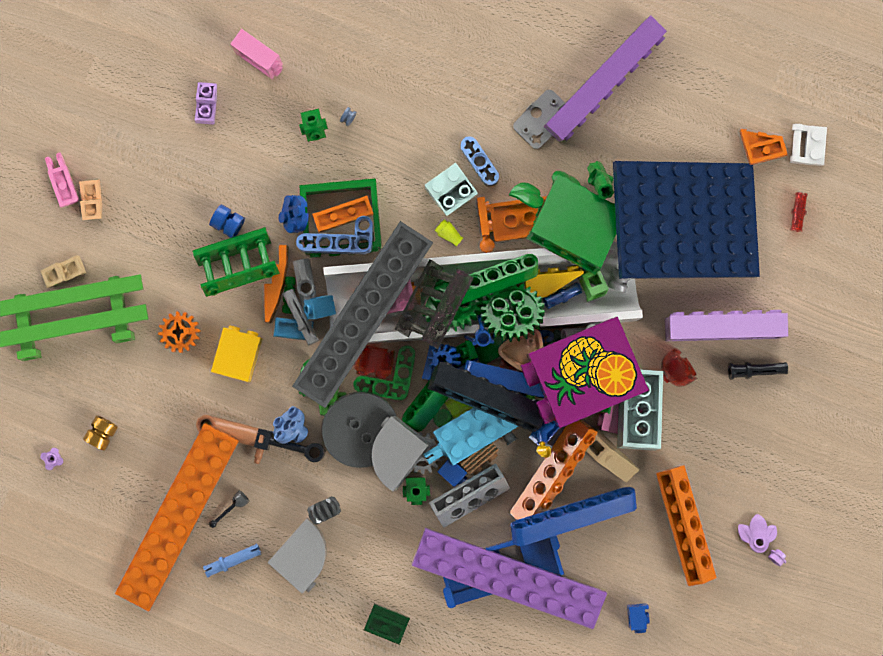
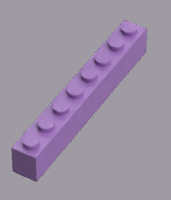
(605, 78)

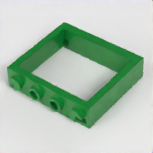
(345, 186)

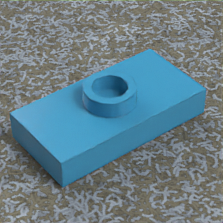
(287, 329)

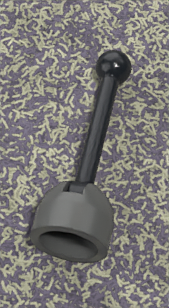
(239, 500)

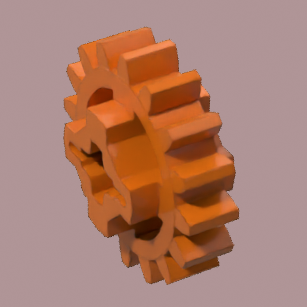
(178, 323)

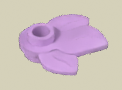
(757, 531)

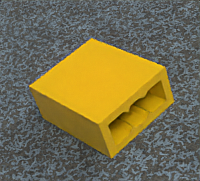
(237, 353)

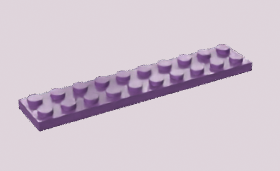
(509, 578)

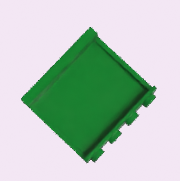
(575, 225)

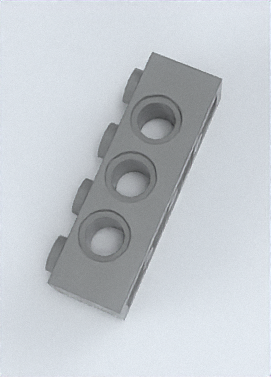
(469, 495)

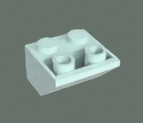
(450, 189)

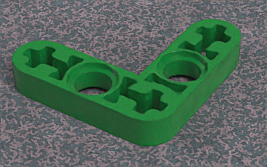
(397, 381)

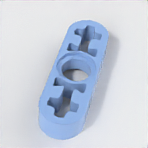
(491, 170)

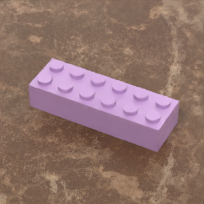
(726, 327)

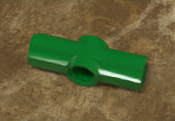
(600, 180)

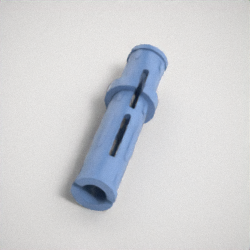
(232, 560)

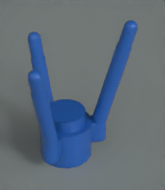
(482, 336)

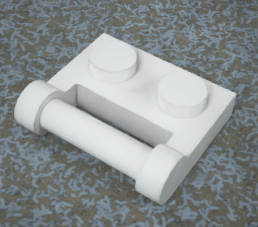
(814, 145)

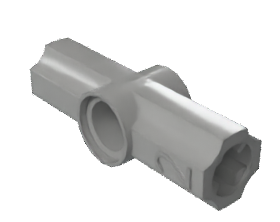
(304, 275)

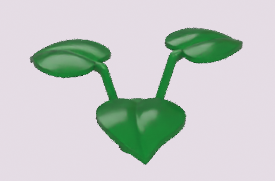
(531, 195)

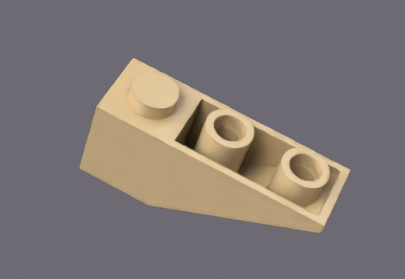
(611, 457)

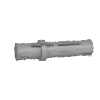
(304, 324)

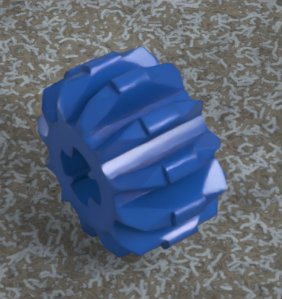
(444, 352)

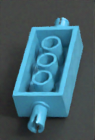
(467, 435)

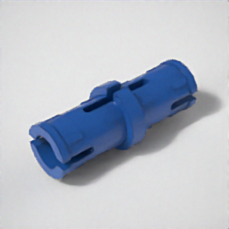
(562, 295)

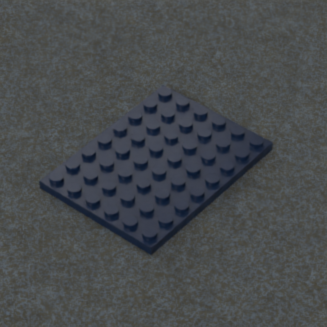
(685, 220)

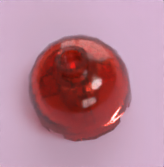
(677, 369)

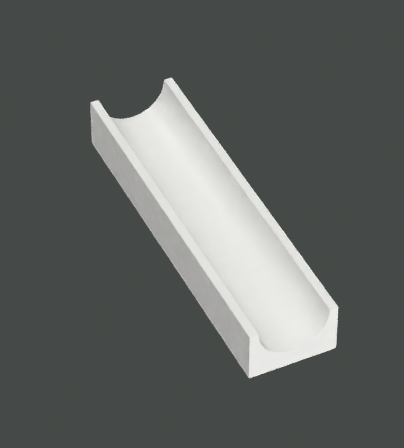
(343, 281)

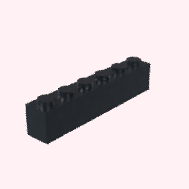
(486, 396)

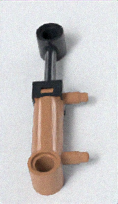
(258, 438)

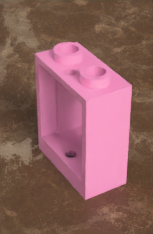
(257, 54)

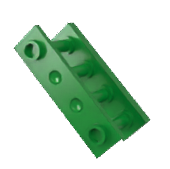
(233, 246)

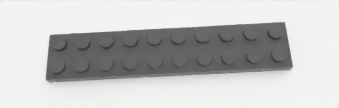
(362, 314)

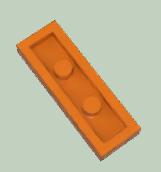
(342, 214)

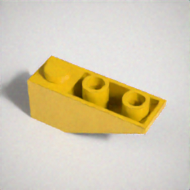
(552, 280)

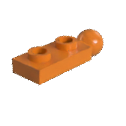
(486, 245)

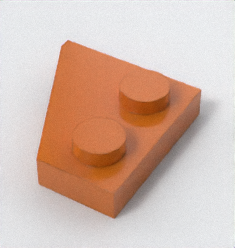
(762, 147)

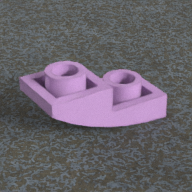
(206, 103)

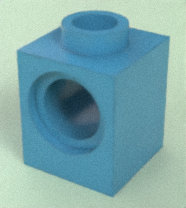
(319, 307)

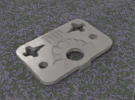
(535, 125)

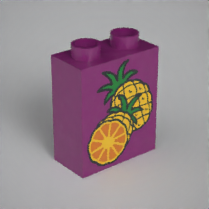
(584, 373)

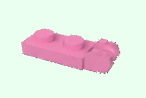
(62, 182)

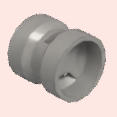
(618, 284)

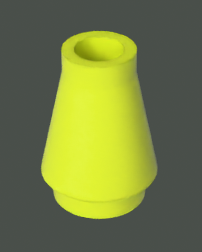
(448, 232)

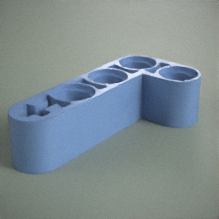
(335, 239)

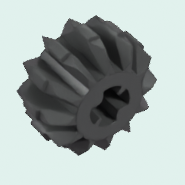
(324, 510)

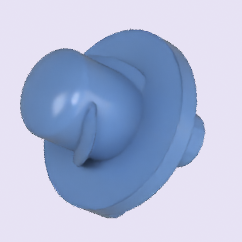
(290, 426)

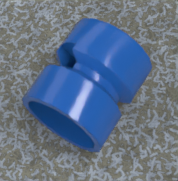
(226, 221)

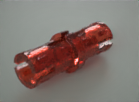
(798, 212)

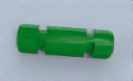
(289, 282)

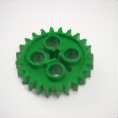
(463, 315)
(496, 318)

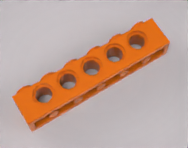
(564, 469)
(686, 525)

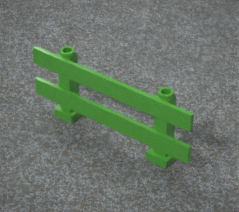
(118, 316)

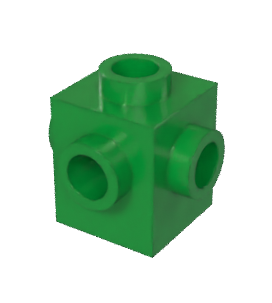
(313, 125)
(416, 482)

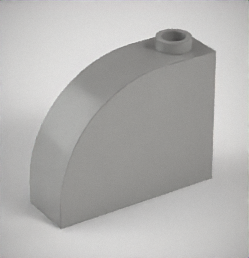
(396, 452)
(301, 556)

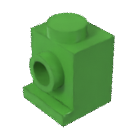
(600, 287)

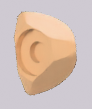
(515, 351)

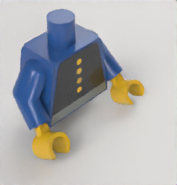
(546, 438)

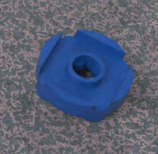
(293, 214)

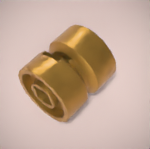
(100, 433)

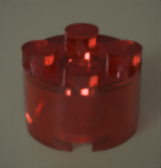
(376, 361)

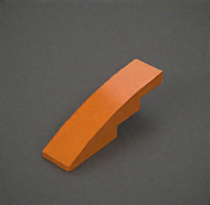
(274, 291)

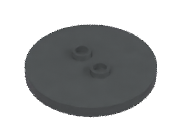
(353, 426)

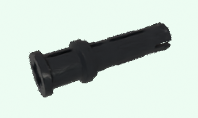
(748, 370)

